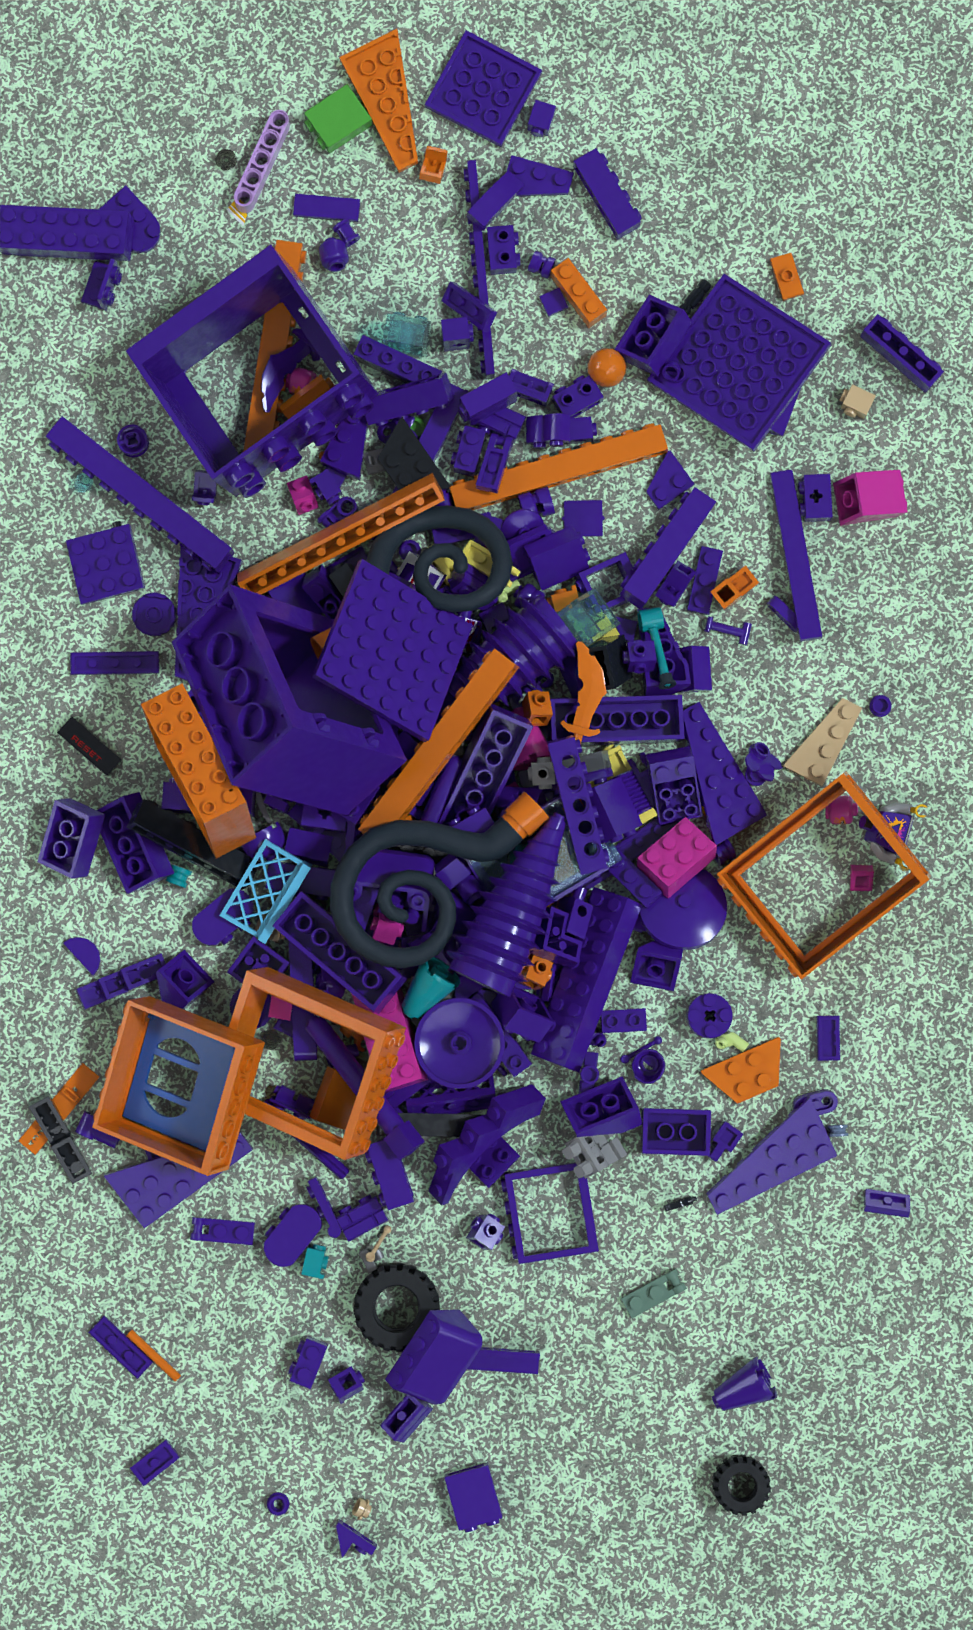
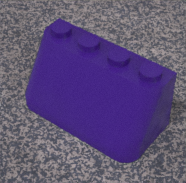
(436, 1356)

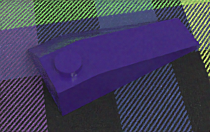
(675, 662)

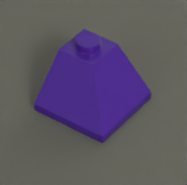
(656, 966)
(182, 981)

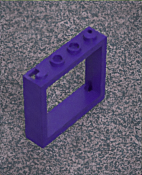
(514, 1228)

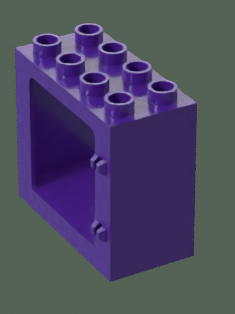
(212, 321)
(267, 714)

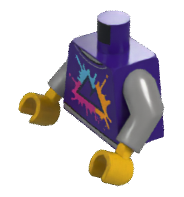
(900, 819)

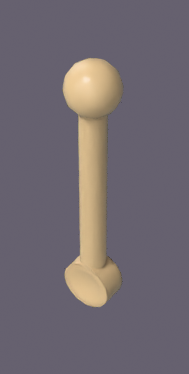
(370, 1256)

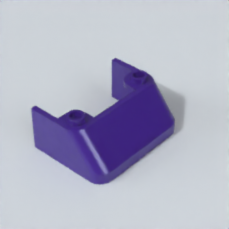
(392, 861)

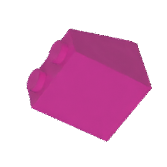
(870, 496)

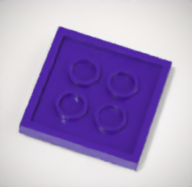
(105, 564)

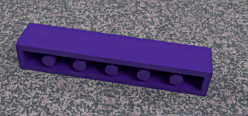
(667, 548)

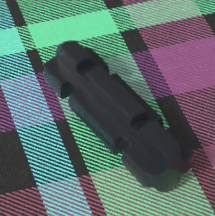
(695, 296)

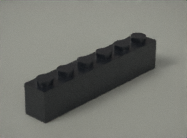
(187, 842)

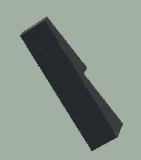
(59, 1137)

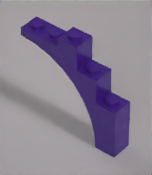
(478, 1134)

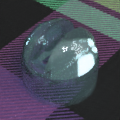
(83, 483)

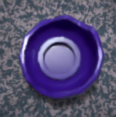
(654, 1060)

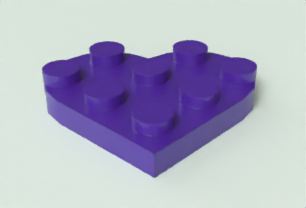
(146, 227)

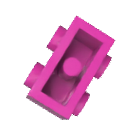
(385, 929)

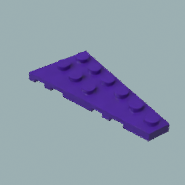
(781, 1155)

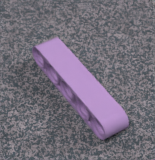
(265, 151)

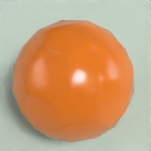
(607, 367)

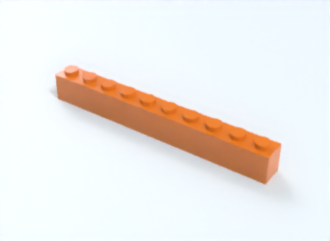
(274, 339)
(565, 467)
(342, 536)
(444, 741)

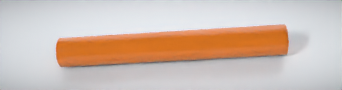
(153, 1355)

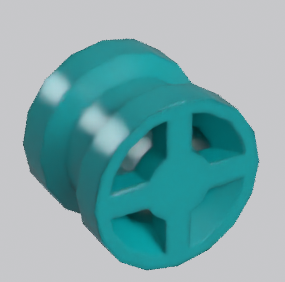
(179, 877)

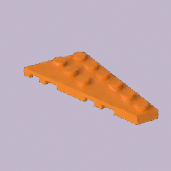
(381, 85)

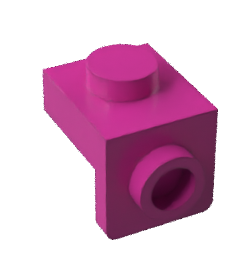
(302, 495)

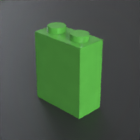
(337, 119)

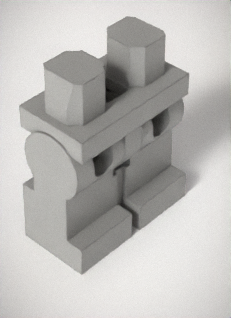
(593, 1153)

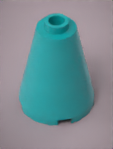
(428, 987)

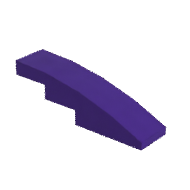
(120, 982)

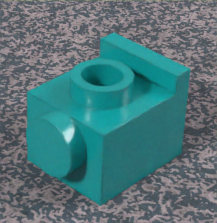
(315, 1261)

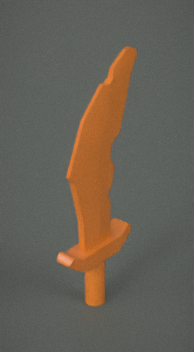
(589, 696)

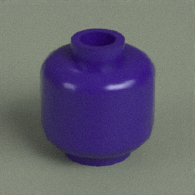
(333, 254)

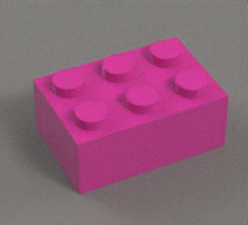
(677, 857)

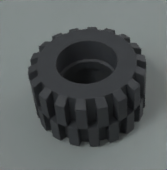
(731, 1467)

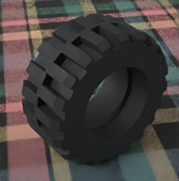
(370, 1289)

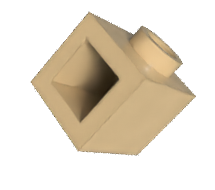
(856, 401)

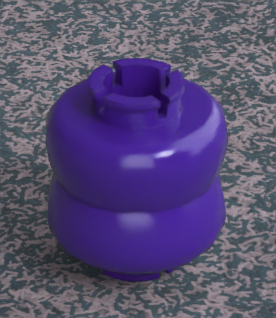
(527, 592)

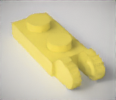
(481, 559)

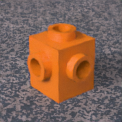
(538, 974)

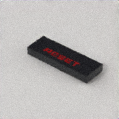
(89, 746)

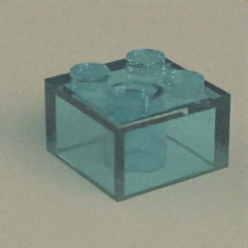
(407, 333)
(589, 617)

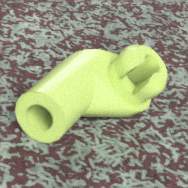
(508, 591)

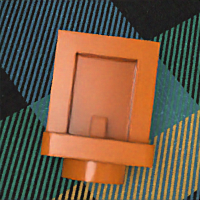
(433, 164)

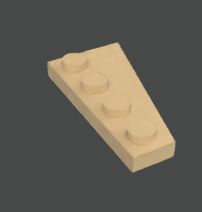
(820, 750)

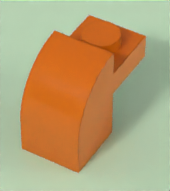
(734, 588)

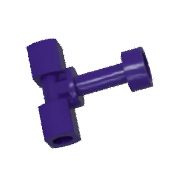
(589, 1073)

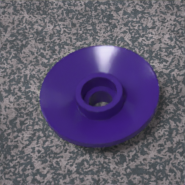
(520, 521)

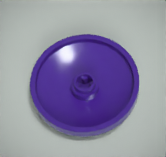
(689, 916)
(459, 1043)

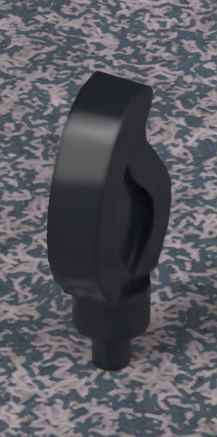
(680, 1203)

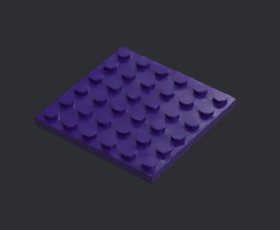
(741, 362)
(392, 651)

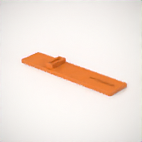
(65, 1101)

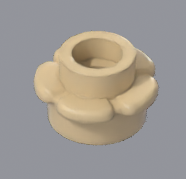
(361, 1508)

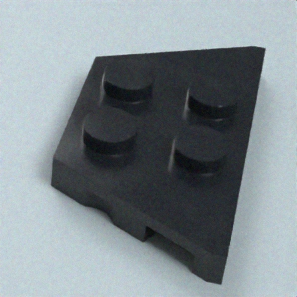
(407, 459)

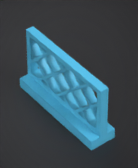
(278, 905)

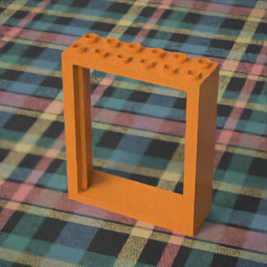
(771, 930)
(376, 1079)

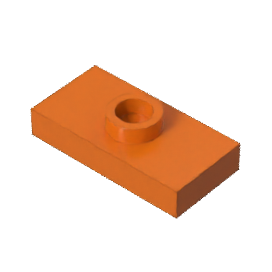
(787, 276)

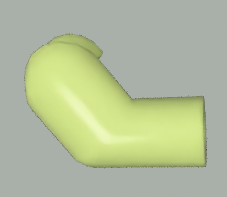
(731, 1039)

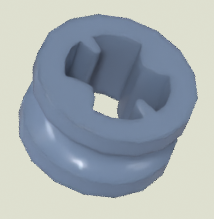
(838, 1130)

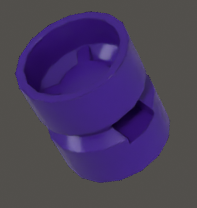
(542, 496)

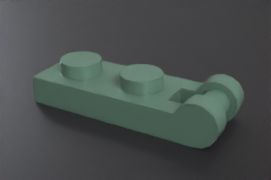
(653, 1293)

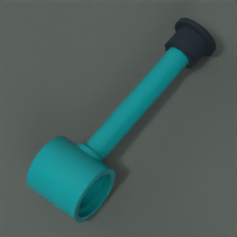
(651, 621)

